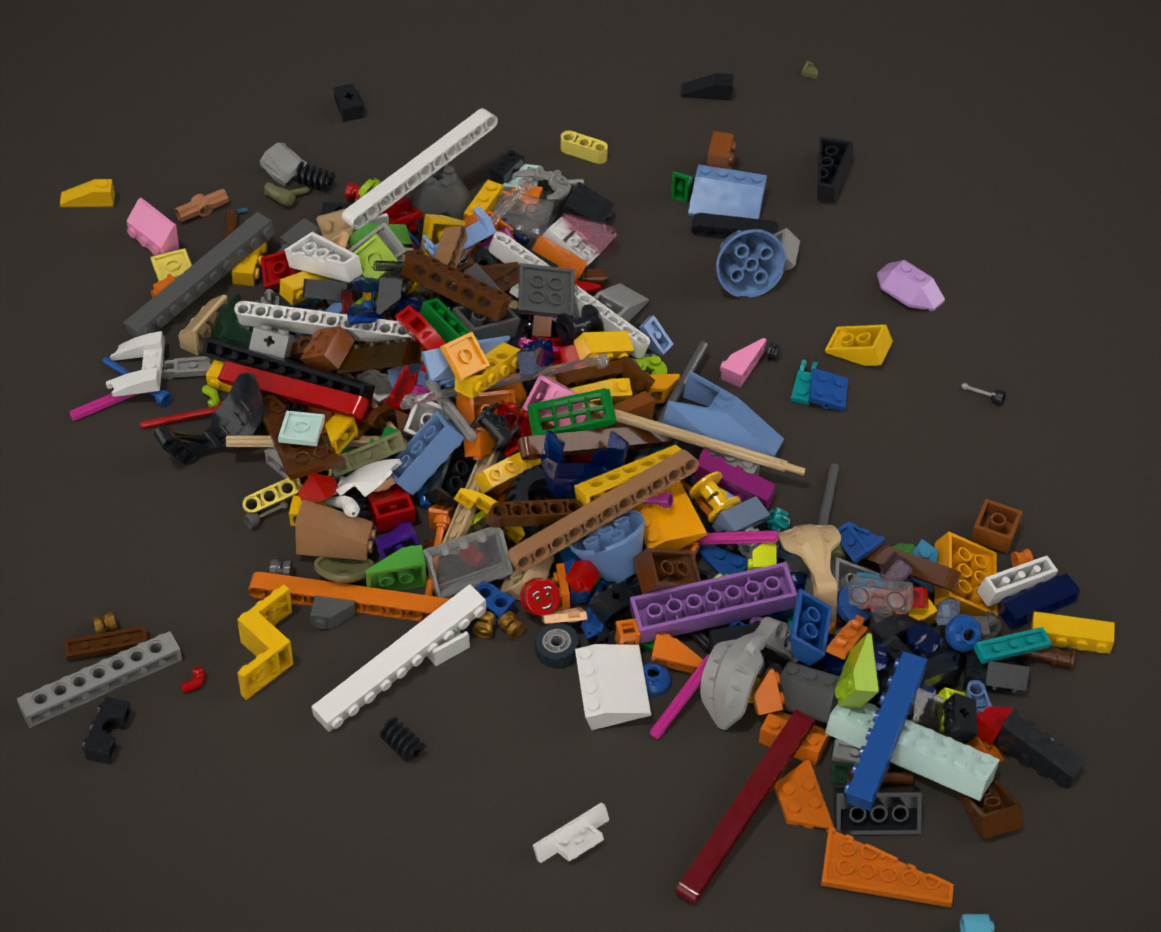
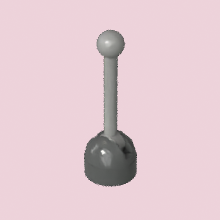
(253, 519)

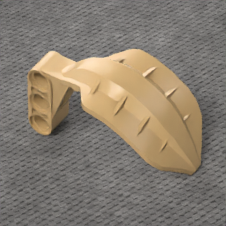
(815, 546)

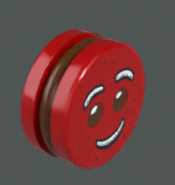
(539, 596)

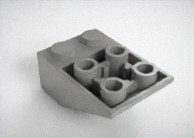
(622, 301)

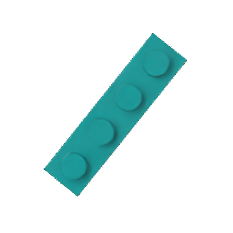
(1012, 645)

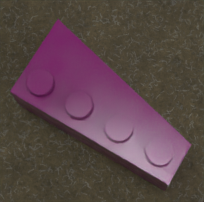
(735, 479)

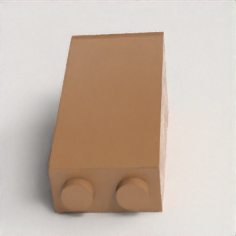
(332, 533)

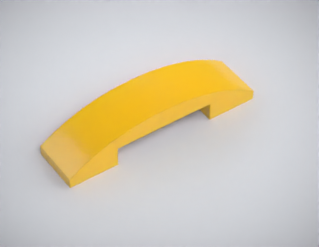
(470, 497)

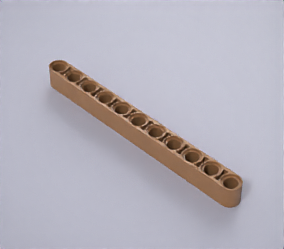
(602, 510)

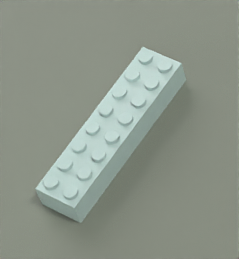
(921, 751)

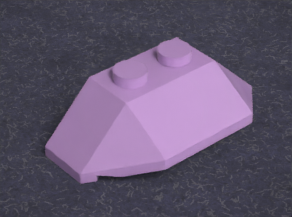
(910, 285)

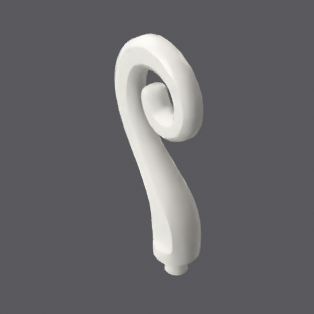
(346, 503)

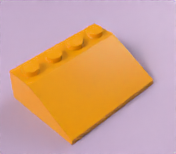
(672, 526)
(975, 564)

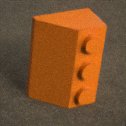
(810, 749)

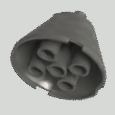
(441, 193)

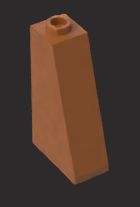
(639, 404)

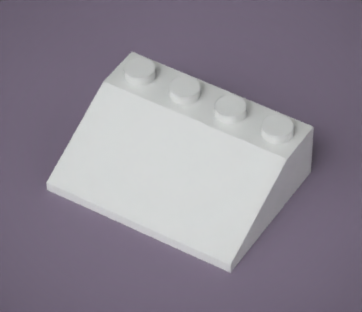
(612, 684)

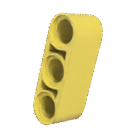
(584, 147)

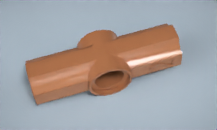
(201, 205)

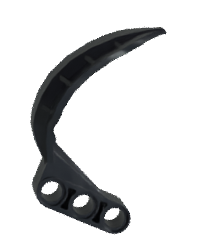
(237, 416)

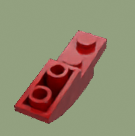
(419, 329)

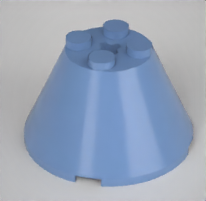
(750, 262)
(614, 546)

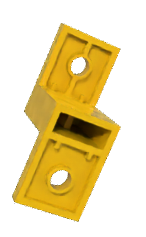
(265, 641)

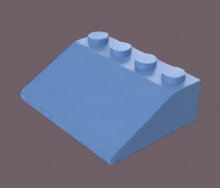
(727, 192)

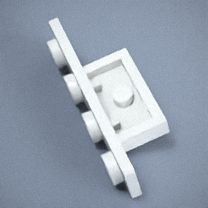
(574, 836)

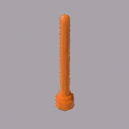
(441, 524)

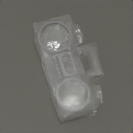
(881, 595)

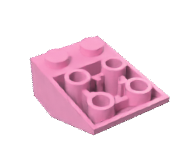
(547, 389)

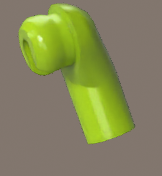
(214, 395)

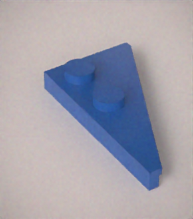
(722, 560)

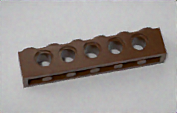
(468, 291)

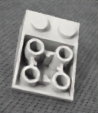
(570, 239)

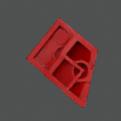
(402, 212)

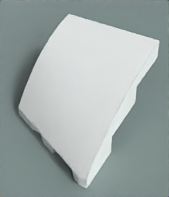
(369, 476)

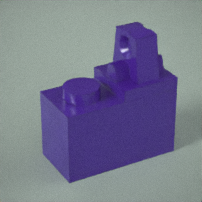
(399, 538)

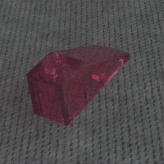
(593, 231)

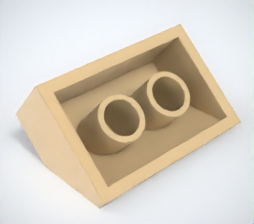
(201, 326)
(515, 581)

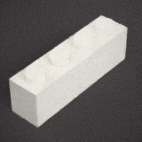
(1015, 579)

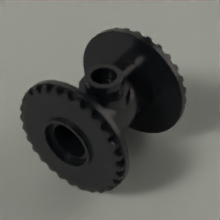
(570, 329)
(496, 426)

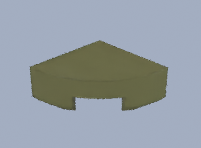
(809, 70)

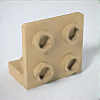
(332, 225)

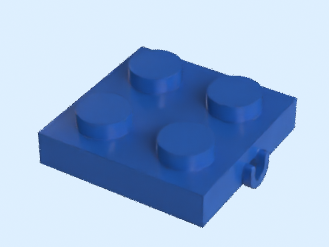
(828, 390)

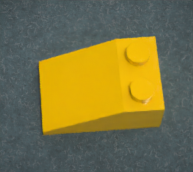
(860, 344)

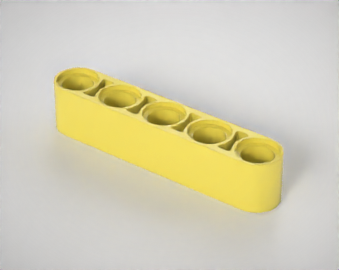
(276, 489)

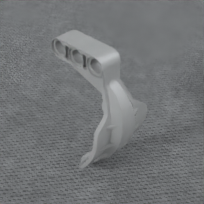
(734, 667)

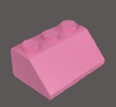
(152, 229)

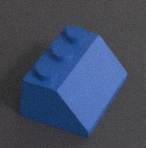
(809, 628)

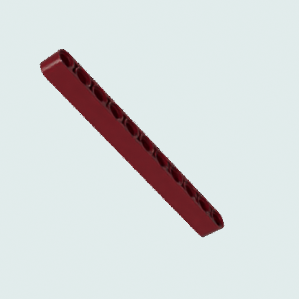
(745, 807)

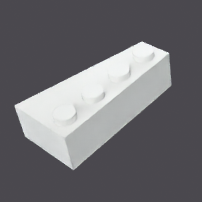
(323, 258)

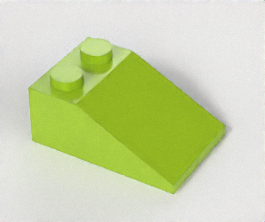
(859, 676)

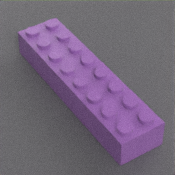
(714, 602)

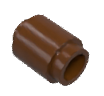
(595, 276)

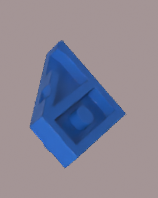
(858, 541)

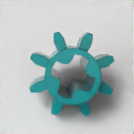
(778, 520)

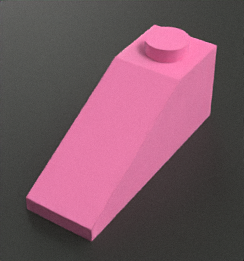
(741, 363)

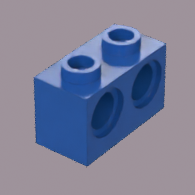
(496, 600)

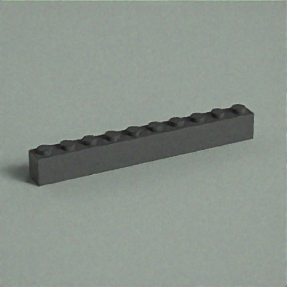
(200, 276)

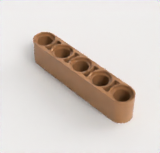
(451, 245)

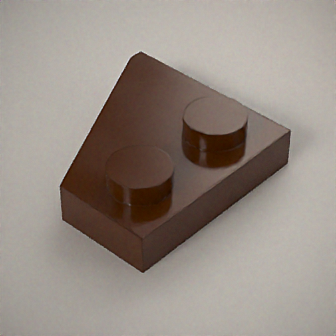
(503, 275)
(639, 379)

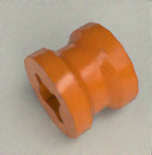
(1020, 558)

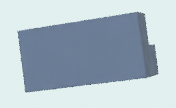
(742, 516)

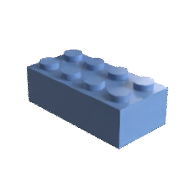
(426, 452)

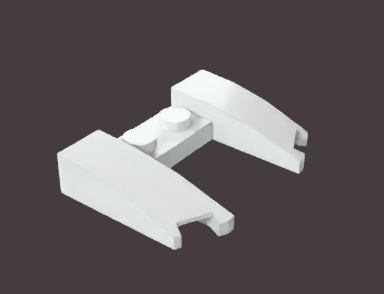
(151, 348)

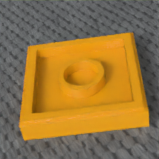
(464, 356)

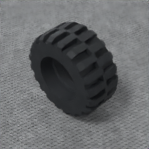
(527, 484)

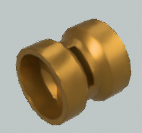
(109, 622)
(484, 625)
(513, 627)

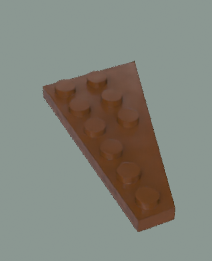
(296, 458)

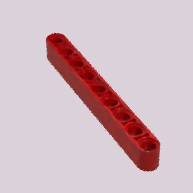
(299, 391)

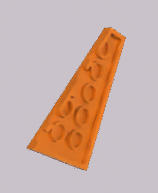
(872, 871)

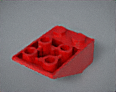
(391, 508)

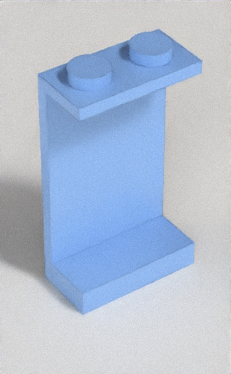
(475, 232)

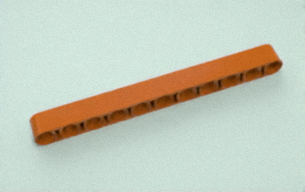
(367, 599)

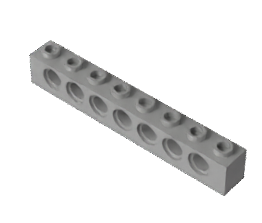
(94, 687)

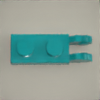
(802, 384)

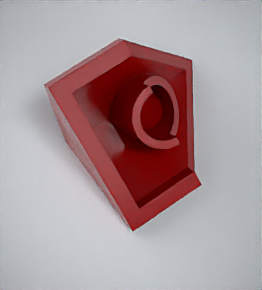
(318, 488)

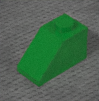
(681, 186)

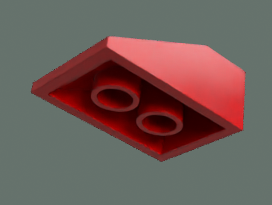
(276, 268)

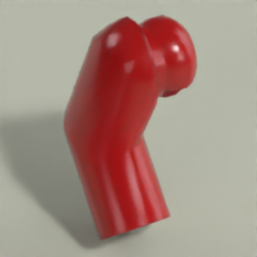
(196, 681)

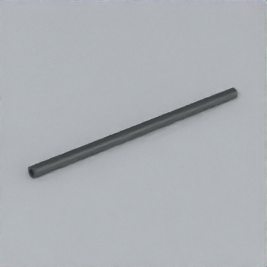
(679, 388)
(825, 510)

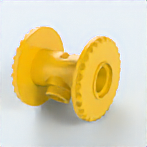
(713, 495)

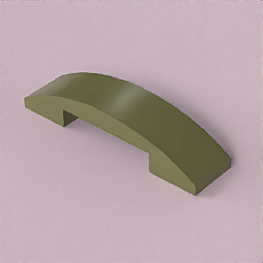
(371, 453)

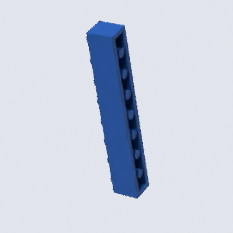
(886, 731)

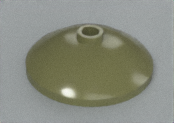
(342, 570)

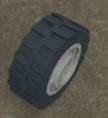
(553, 635)

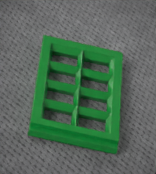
(607, 407)

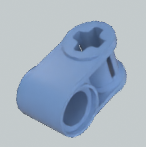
(981, 697)

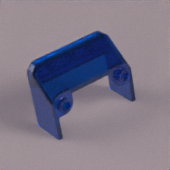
(563, 476)

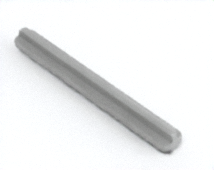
(452, 413)

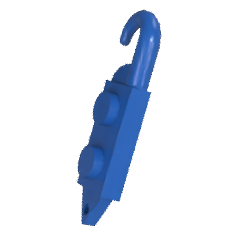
(593, 625)

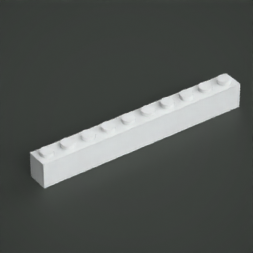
(399, 658)

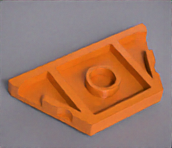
(802, 798)

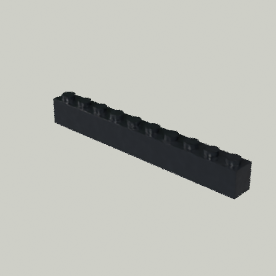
(236, 353)

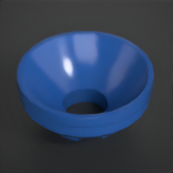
(955, 632)
(657, 685)

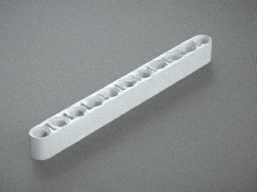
(419, 169)
(510, 251)
(309, 321)

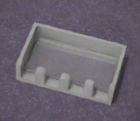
(468, 561)

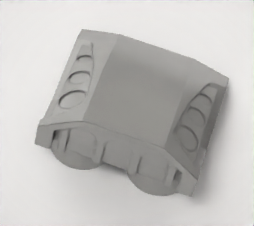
(281, 163)

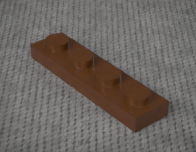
(104, 643)

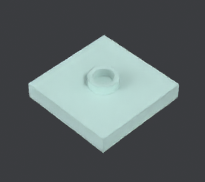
(301, 428)

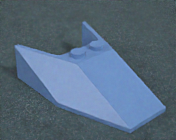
(438, 367)
(723, 419)

